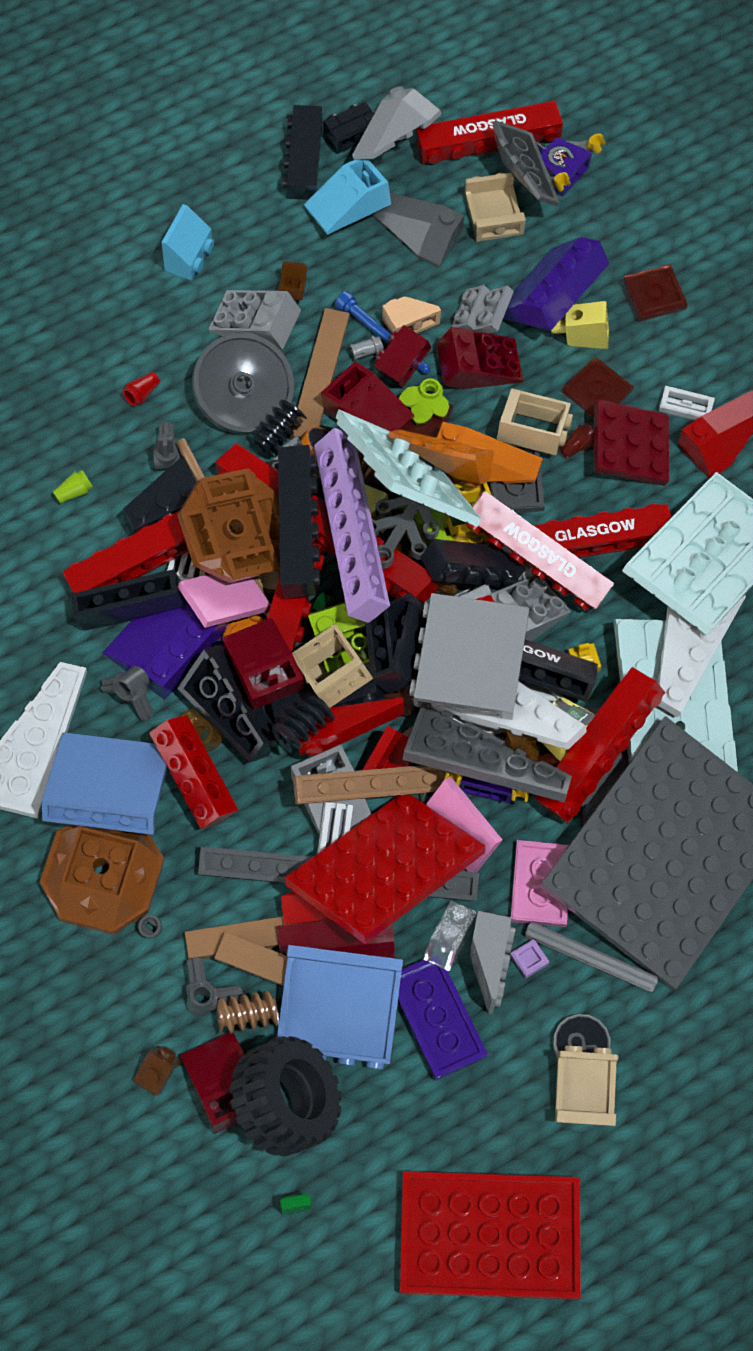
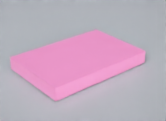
(221, 601)
(458, 809)
(529, 900)

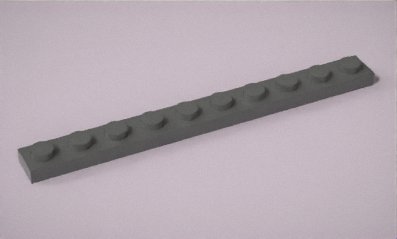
(277, 866)

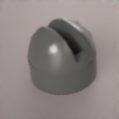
(147, 932)

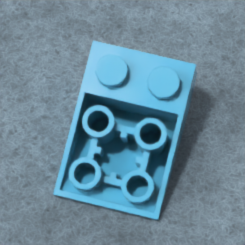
(349, 196)

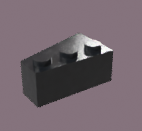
(160, 498)
(394, 643)

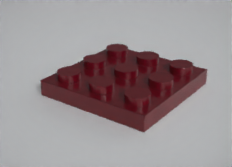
(631, 442)

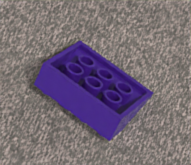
(557, 283)
(164, 646)

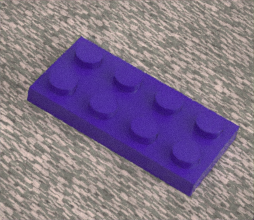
(439, 1019)

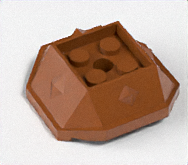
(247, 506)
(101, 900)

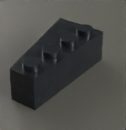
(219, 695)

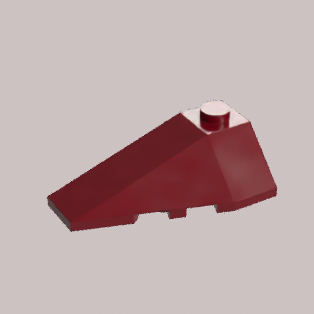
(333, 937)

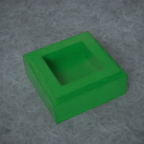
(295, 1204)

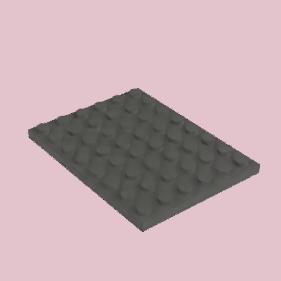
(662, 854)

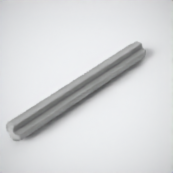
(591, 956)

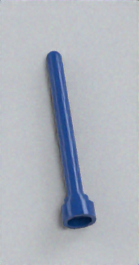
(347, 303)

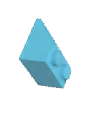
(186, 244)

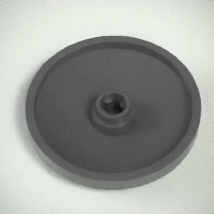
(241, 382)

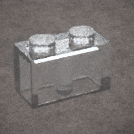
(450, 935)

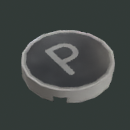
(582, 1032)

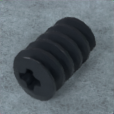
(277, 426)
(301, 721)

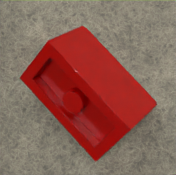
(389, 751)

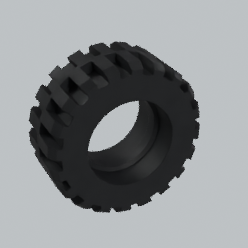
(261, 1103)

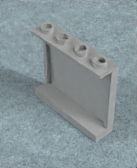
(470, 654)

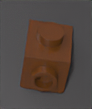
(293, 279)
(157, 1069)

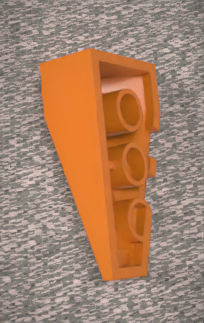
(454, 458)
(508, 463)

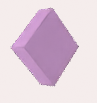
(529, 958)

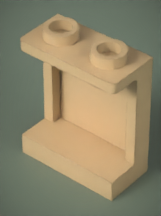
(493, 207)
(586, 1086)

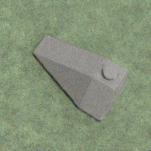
(394, 120)

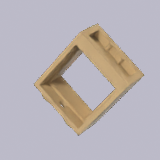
(539, 408)
(342, 681)

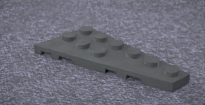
(474, 753)

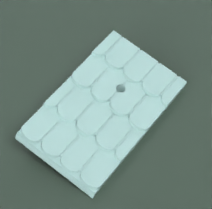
(405, 470)
(701, 555)
(707, 710)

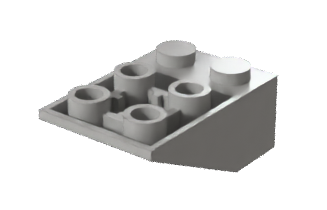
(257, 313)
(543, 603)
(330, 761)
(489, 944)

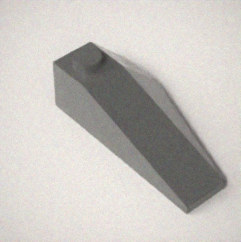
(524, 160)
(423, 226)

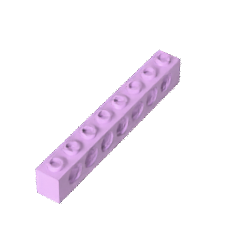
(351, 526)

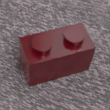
(402, 356)

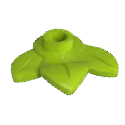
(424, 404)

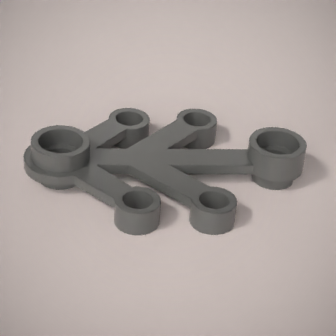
(402, 524)

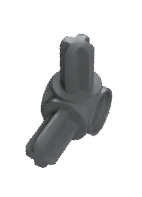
(166, 450)
(131, 687)
(199, 986)

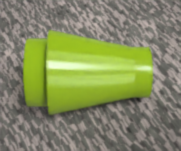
(74, 486)

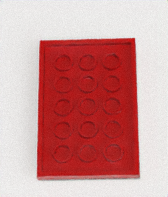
(384, 866)
(490, 1236)

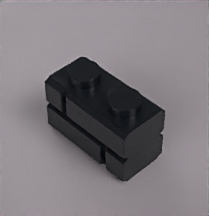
(347, 127)

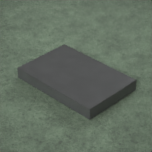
(520, 496)

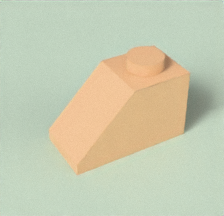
(410, 312)

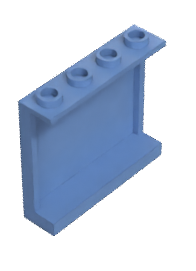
(104, 784)
(341, 1003)

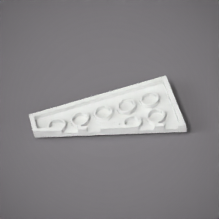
(686, 657)
(531, 716)
(33, 741)

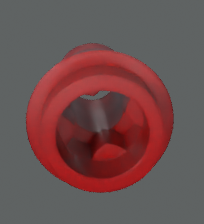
(139, 389)

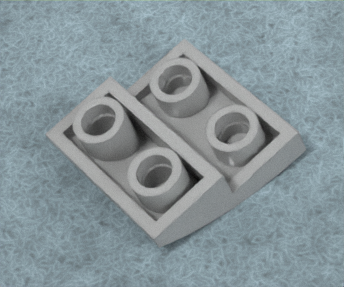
(483, 309)

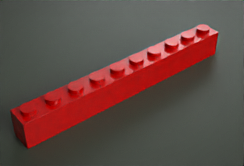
(400, 578)

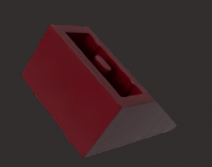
(478, 359)
(366, 397)
(264, 663)
(211, 1075)

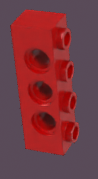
(193, 771)

